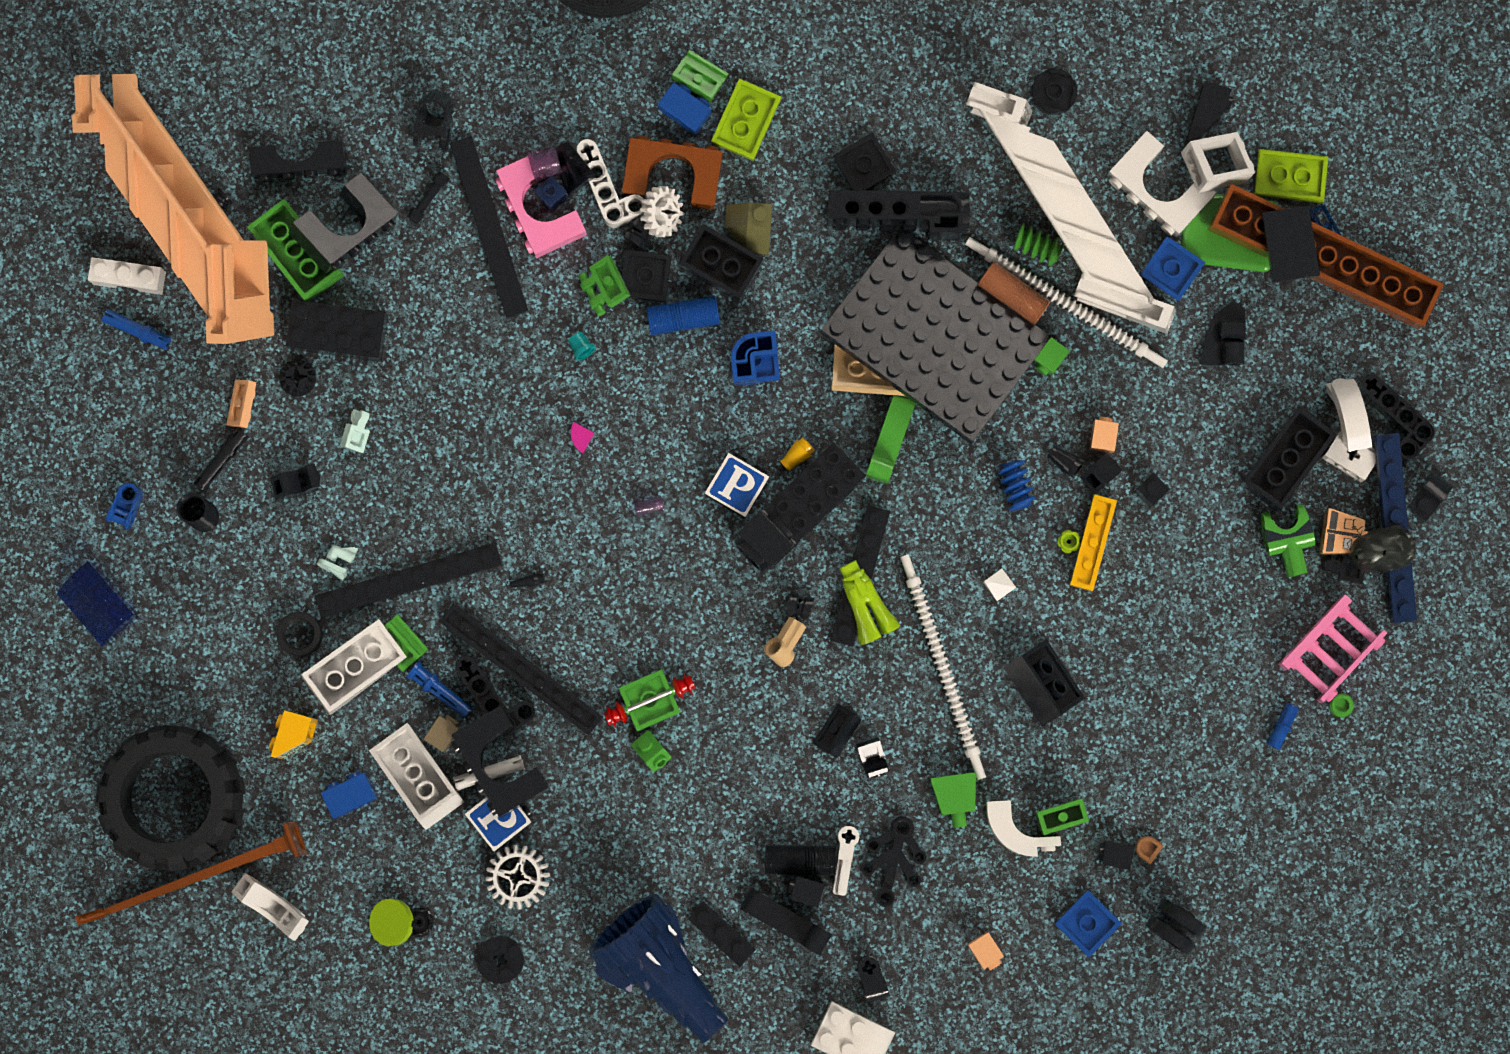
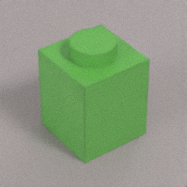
(1050, 357)

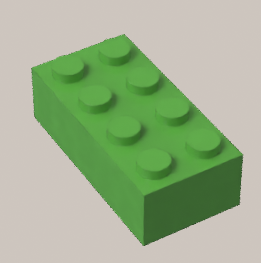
(289, 255)

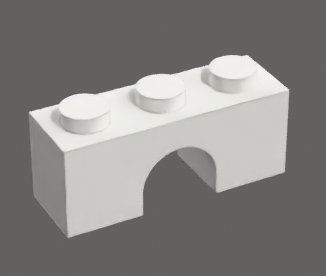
(125, 274)

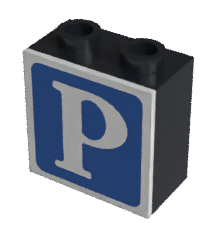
(737, 485)
(498, 830)

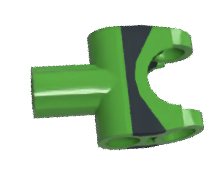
(1289, 541)

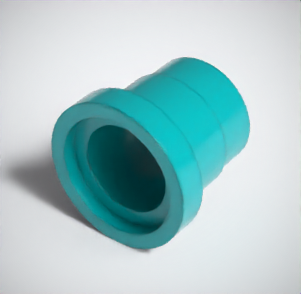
(581, 346)

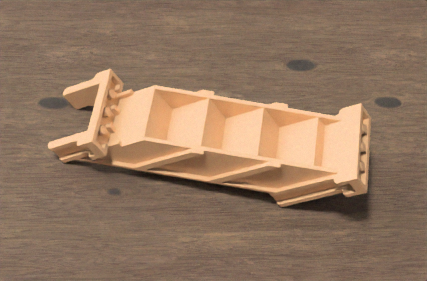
(178, 210)

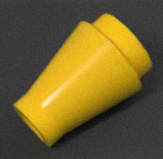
(798, 453)

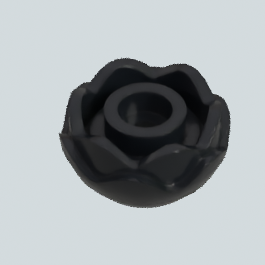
(426, 922)

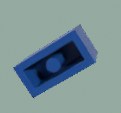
(684, 108)
(349, 795)

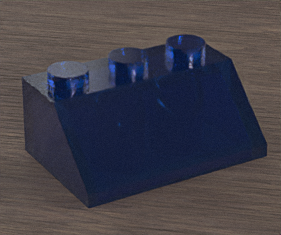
(96, 603)

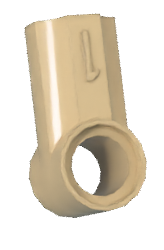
(781, 647)

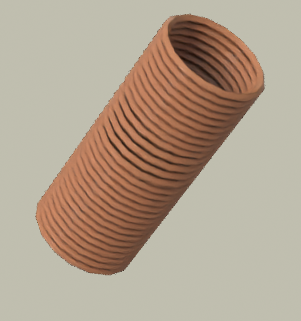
(1014, 293)

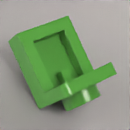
(651, 751)

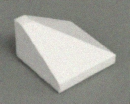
(999, 584)

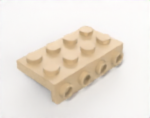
(854, 377)

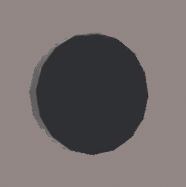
(1054, 91)

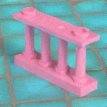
(1310, 643)

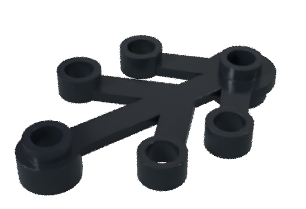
(894, 857)

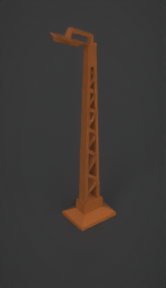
(290, 841)

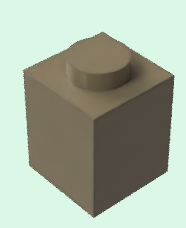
(441, 733)

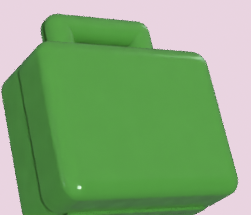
(1216, 249)

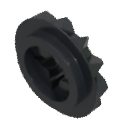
(305, 385)

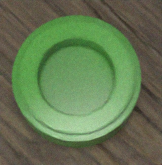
(1341, 705)

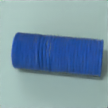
(683, 315)

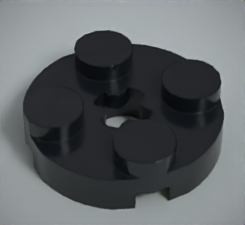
(506, 972)

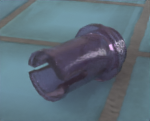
(649, 506)

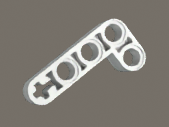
(604, 182)

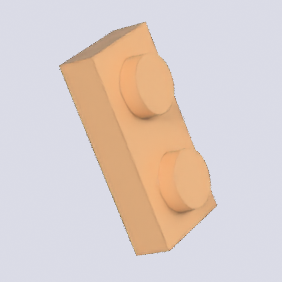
(241, 403)

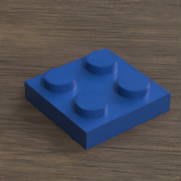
(1172, 268)
(1088, 923)

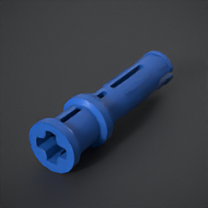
(430, 683)

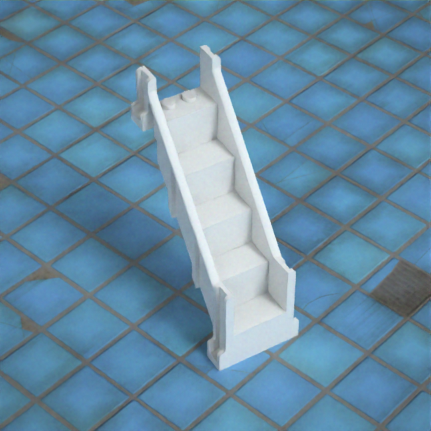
(1107, 273)

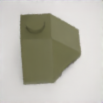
(750, 225)

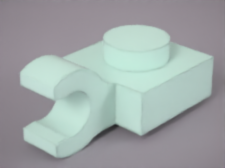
(355, 434)

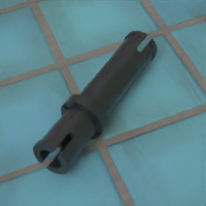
(218, 463)

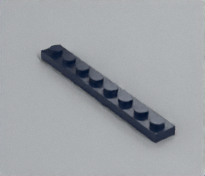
(1394, 513)

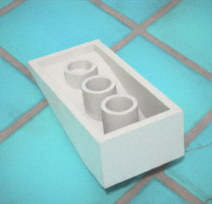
(353, 667)
(416, 776)

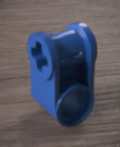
(124, 507)

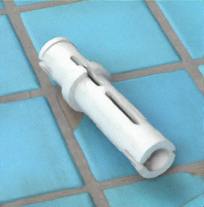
(493, 771)

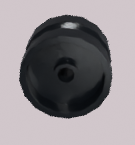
(1177, 924)

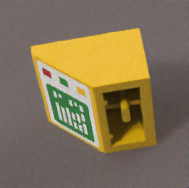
(293, 733)

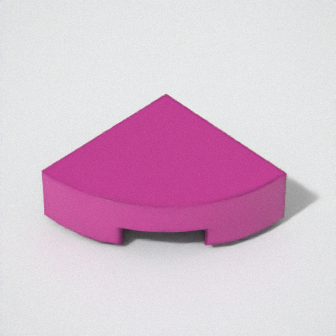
(580, 437)

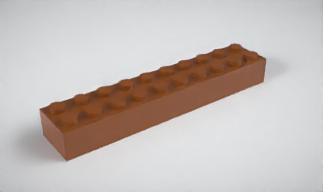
(1341, 262)

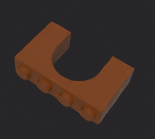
(646, 154)

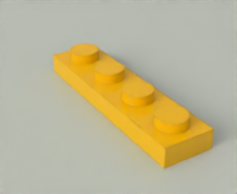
(1093, 542)

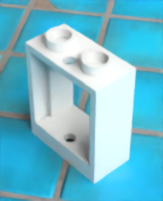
(1201, 171)

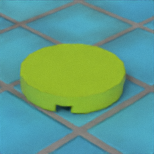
(391, 922)

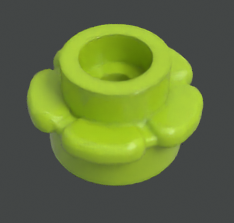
(1062, 541)

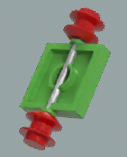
(649, 700)

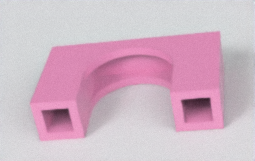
(541, 236)

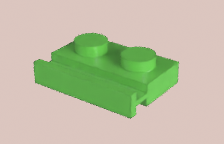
(699, 76)
(407, 641)

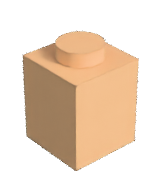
(1104, 435)
(986, 951)

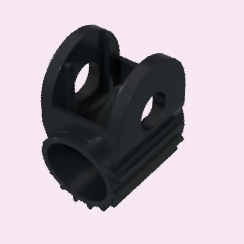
(437, 125)

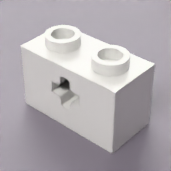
(1356, 468)

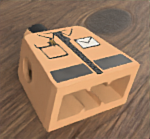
(1340, 532)

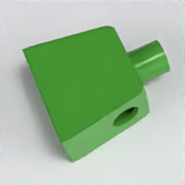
(955, 796)

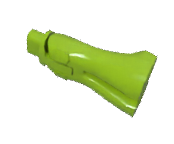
(862, 591)

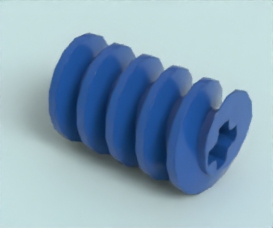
(1016, 485)

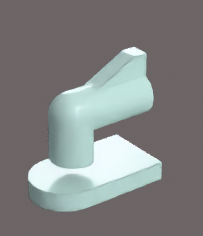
(335, 552)

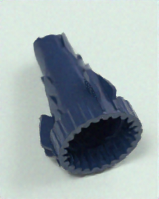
(648, 951)

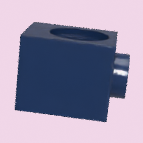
(551, 193)

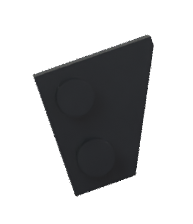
(574, 169)

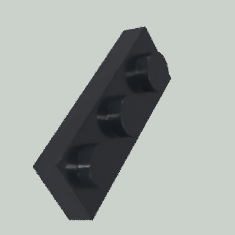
(721, 934)

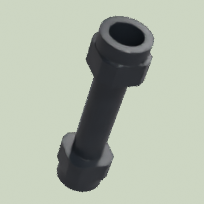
(439, 181)

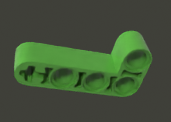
(890, 439)

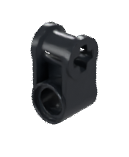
(873, 982)

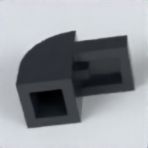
(296, 483)
(1429, 496)

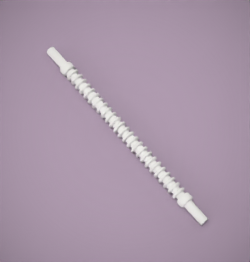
(1140, 348)
(914, 583)

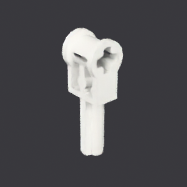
(844, 861)

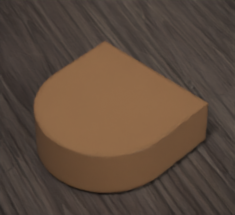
(1147, 848)

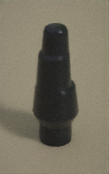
(530, 581)

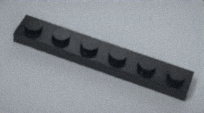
(866, 557)

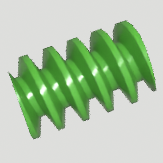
(1038, 245)

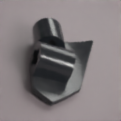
(1226, 338)

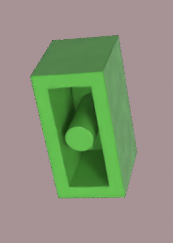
(1061, 816)

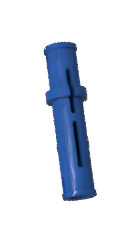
(145, 333)

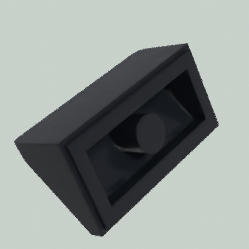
(837, 731)

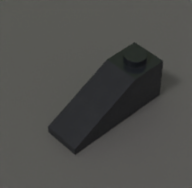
(1209, 108)

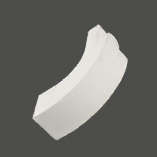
(1351, 413)
(1003, 828)
(270, 905)

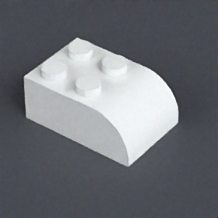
(850, 1033)

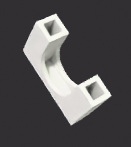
(1128, 176)

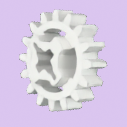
(661, 211)

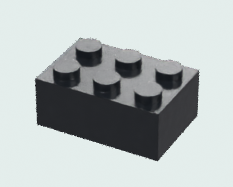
(721, 263)

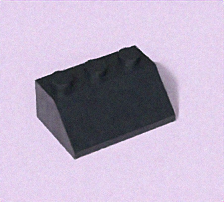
(1044, 683)

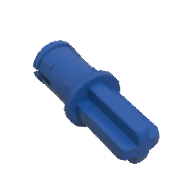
(1283, 726)

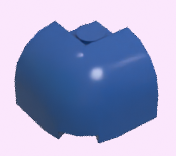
(755, 359)

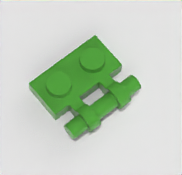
(609, 282)

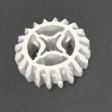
(514, 890)

